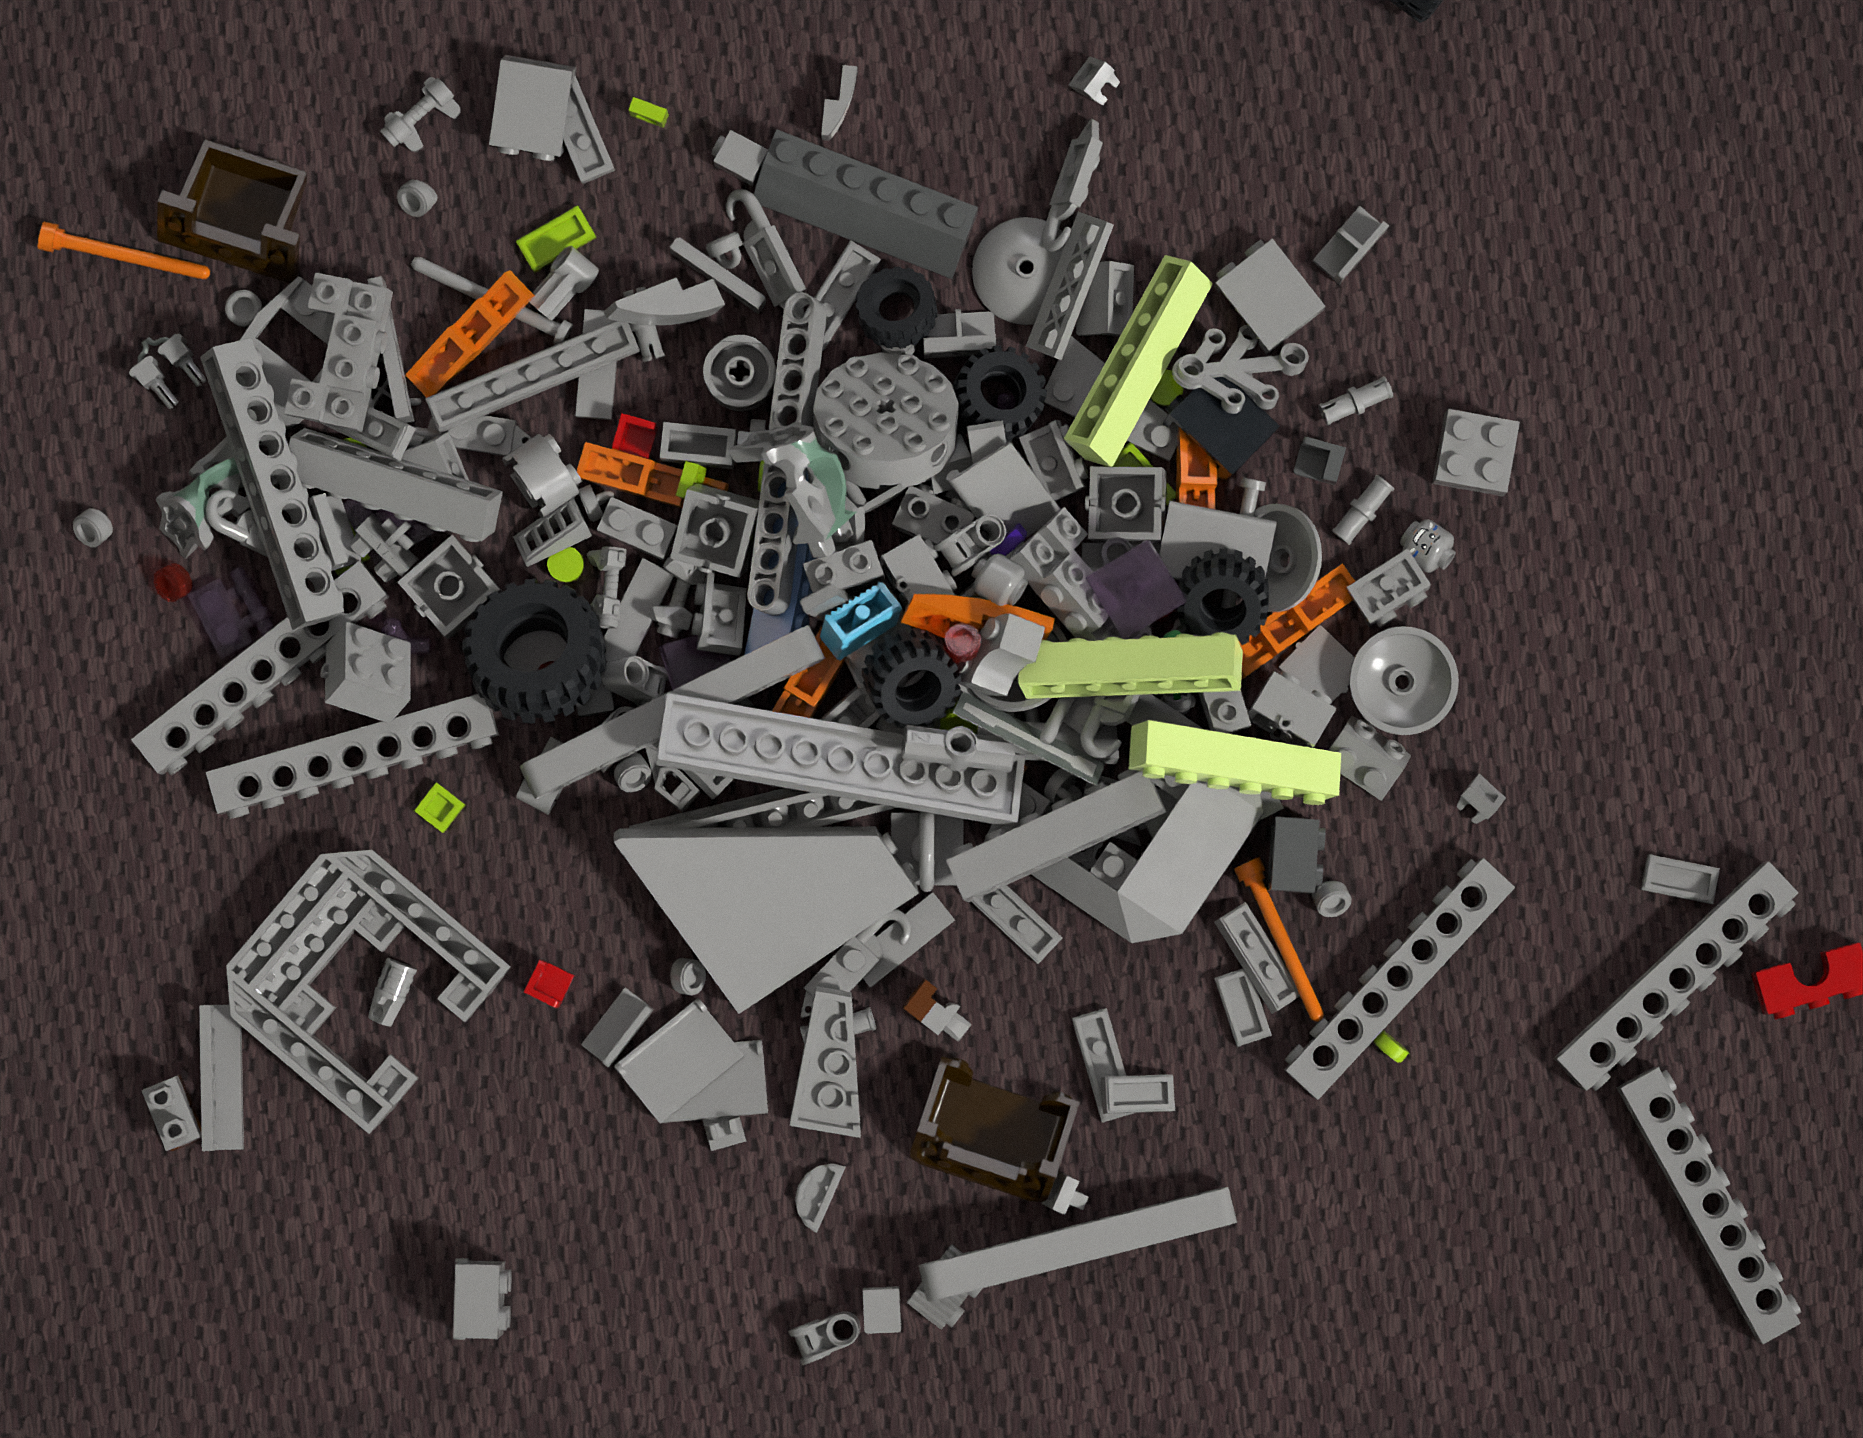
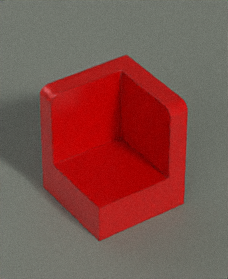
(635, 436)
(549, 983)

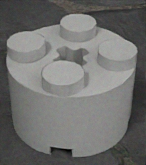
(725, 359)
(542, 474)

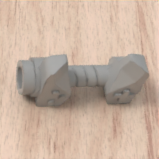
(401, 127)
(607, 606)
(675, 617)

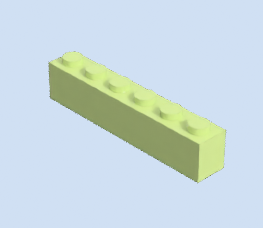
(1138, 361)
(1134, 666)
(1234, 761)

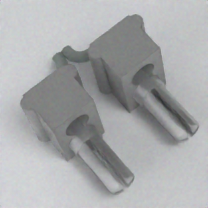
(151, 376)

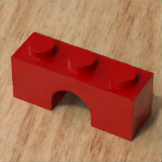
(1781, 991)

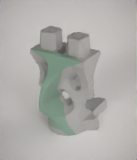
(820, 501)
(184, 510)

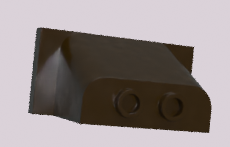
(236, 211)

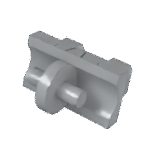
(388, 542)

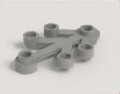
(1237, 369)

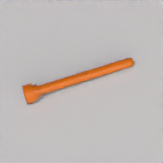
(54, 238)
(1252, 875)

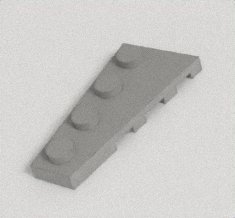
(1072, 383)
(827, 1076)

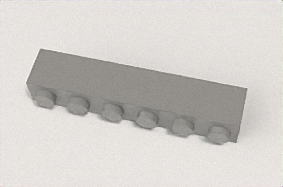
(395, 485)
(1055, 835)

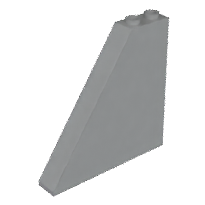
(768, 898)

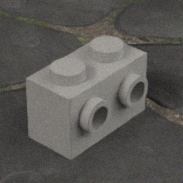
(930, 516)

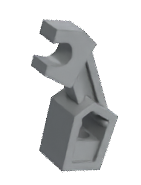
(683, 794)

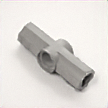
(935, 746)

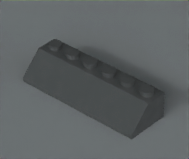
(864, 204)

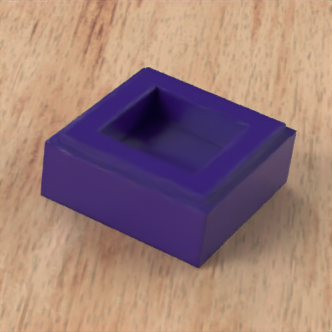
(1011, 541)

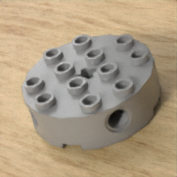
(887, 419)

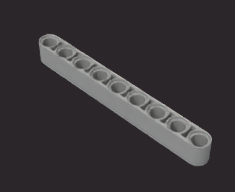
(783, 403)
(643, 724)
(1077, 1244)

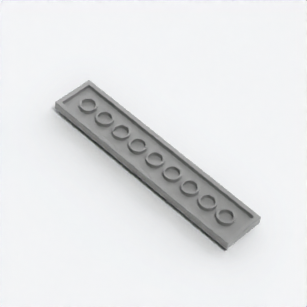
(829, 760)

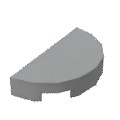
(816, 1192)

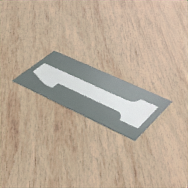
(1028, 738)

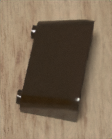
(993, 1133)

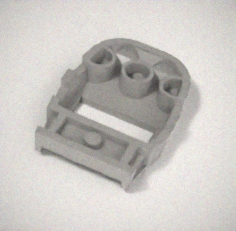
(277, 371)

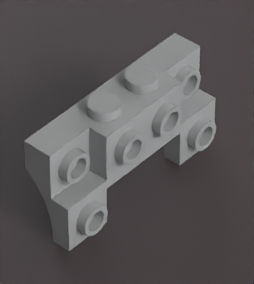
(351, 354)
(1061, 580)

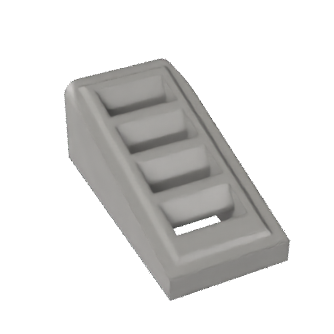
(568, 536)

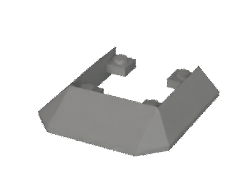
(1180, 865)
(300, 937)

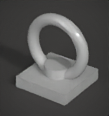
(926, 844)

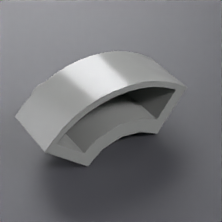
(1005, 649)

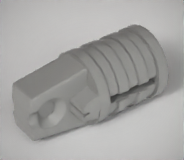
(391, 991)

